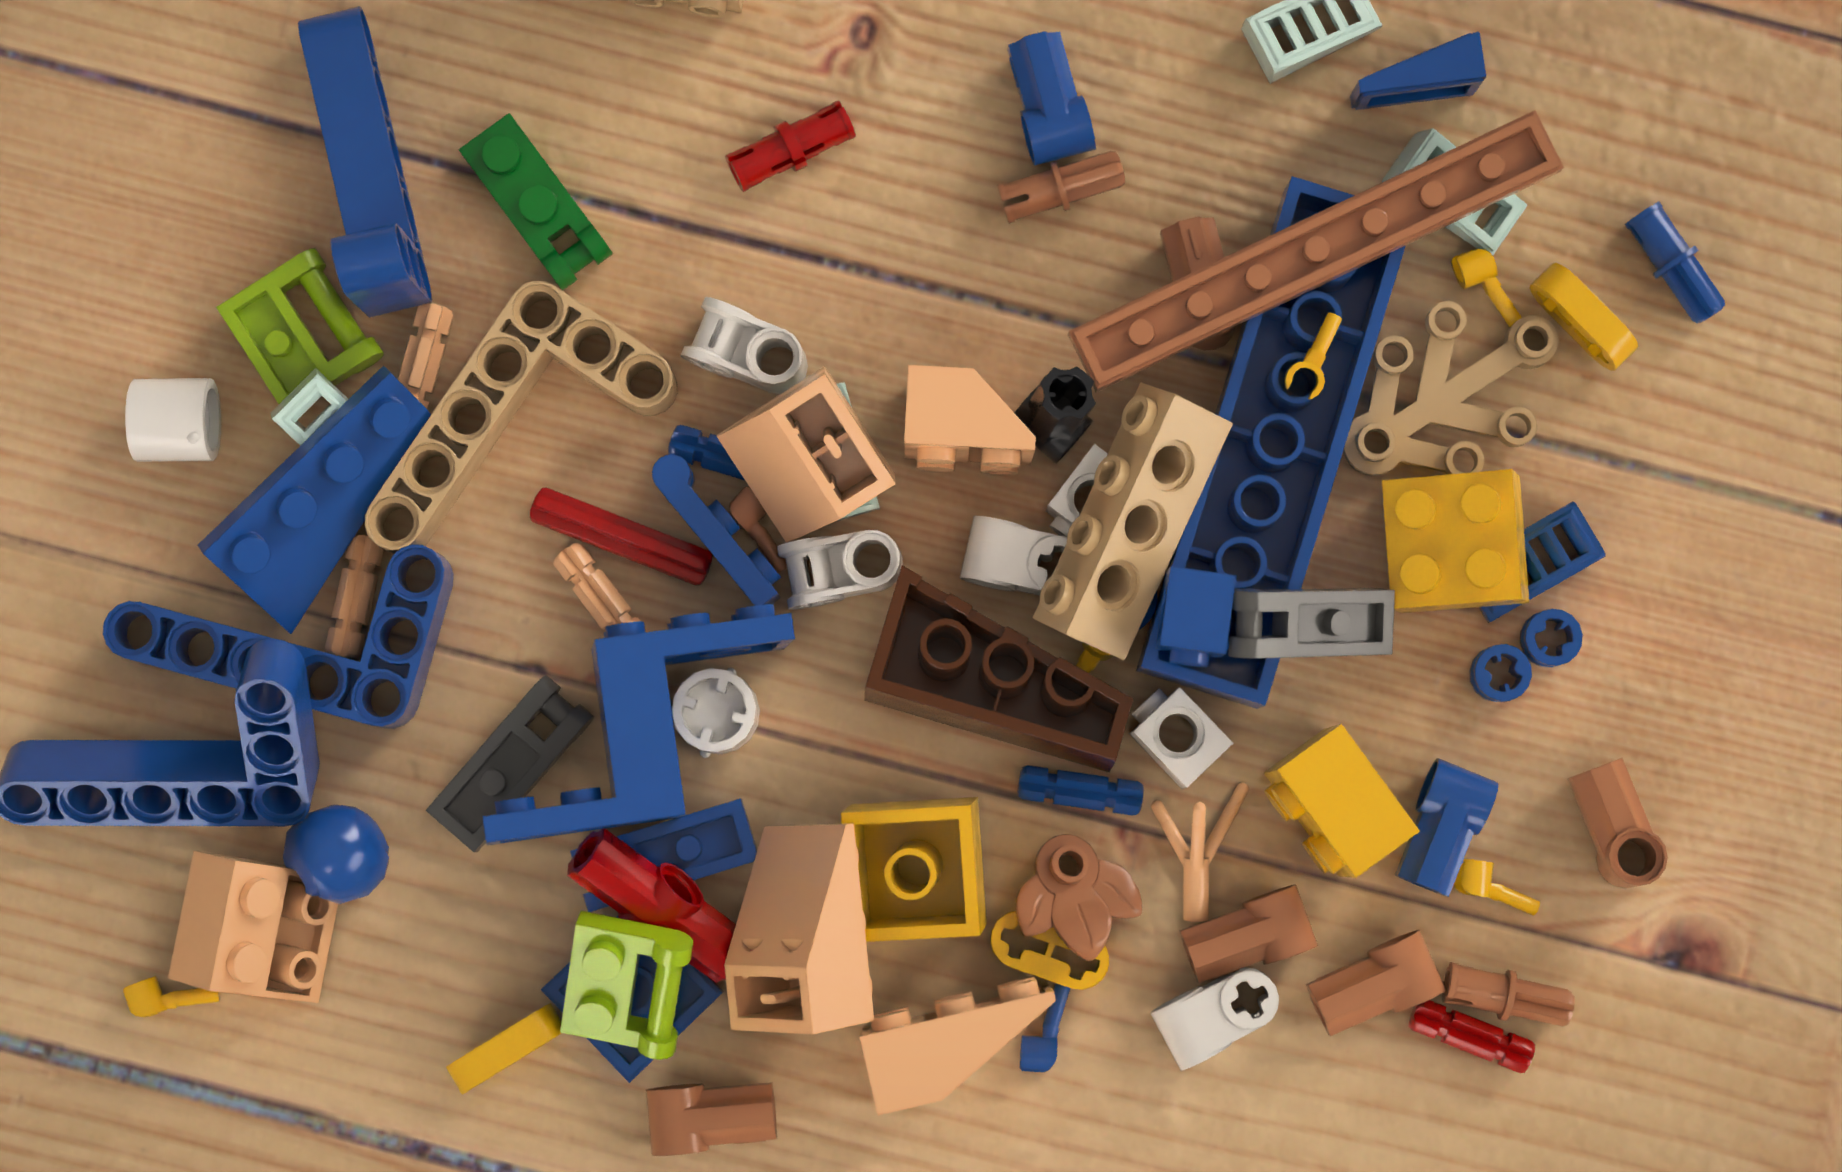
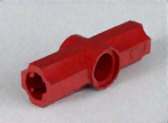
(653, 896)

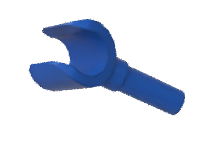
(1039, 1052)

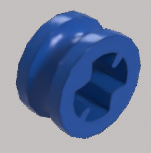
(1537, 624)
(1519, 668)

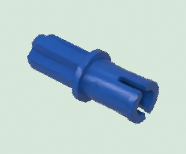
(1676, 263)

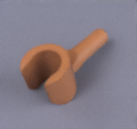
(747, 513)

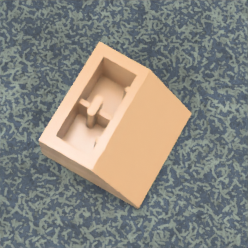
(962, 419)
(807, 457)
(251, 930)

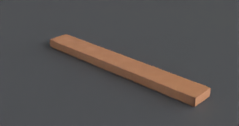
(1315, 251)

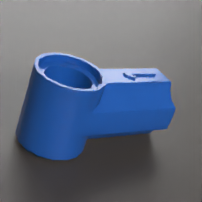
(1053, 115)
(1451, 811)

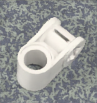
(733, 345)
(1008, 555)
(835, 567)
(1203, 1020)

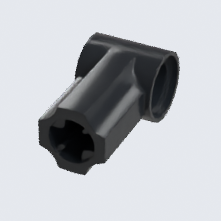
(1058, 411)

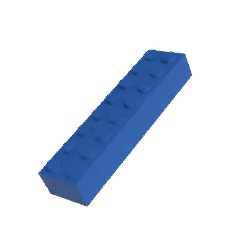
(1281, 452)

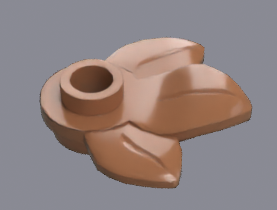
(1077, 905)

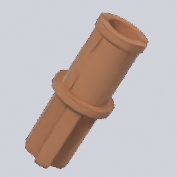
(1063, 185)
(1507, 995)

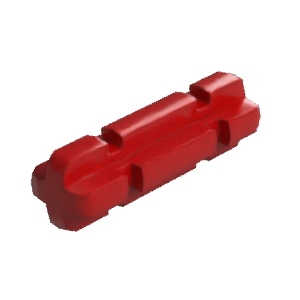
(1472, 1036)

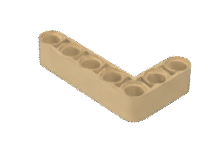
(504, 398)

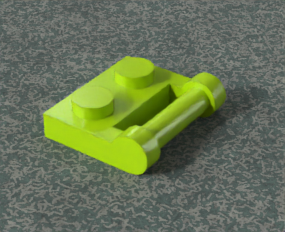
(278, 337)
(604, 983)

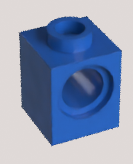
(1195, 615)

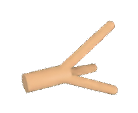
(1198, 859)

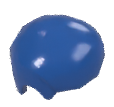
(337, 853)

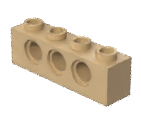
(1159, 510)

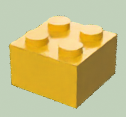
(1455, 541)
(1338, 803)
(920, 868)

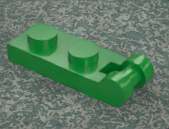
(534, 199)

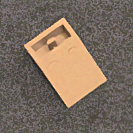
(801, 935)
(933, 1053)

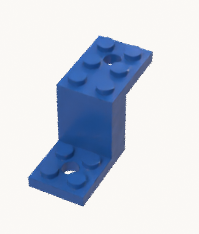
(640, 723)

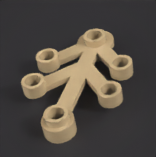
(1440, 401)

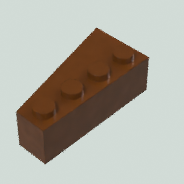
(988, 679)

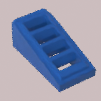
(1436, 74)
(1580, 536)

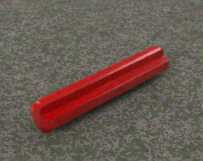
(621, 536)

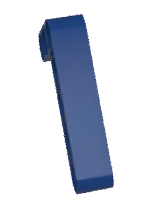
(381, 252)
(356, 679)
(182, 782)

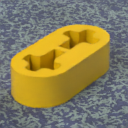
(1583, 316)
(1043, 964)
(505, 1048)

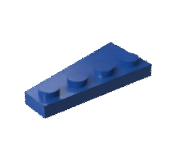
(311, 507)

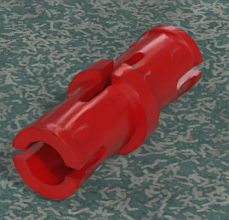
(790, 146)

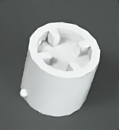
(173, 419)
(715, 711)

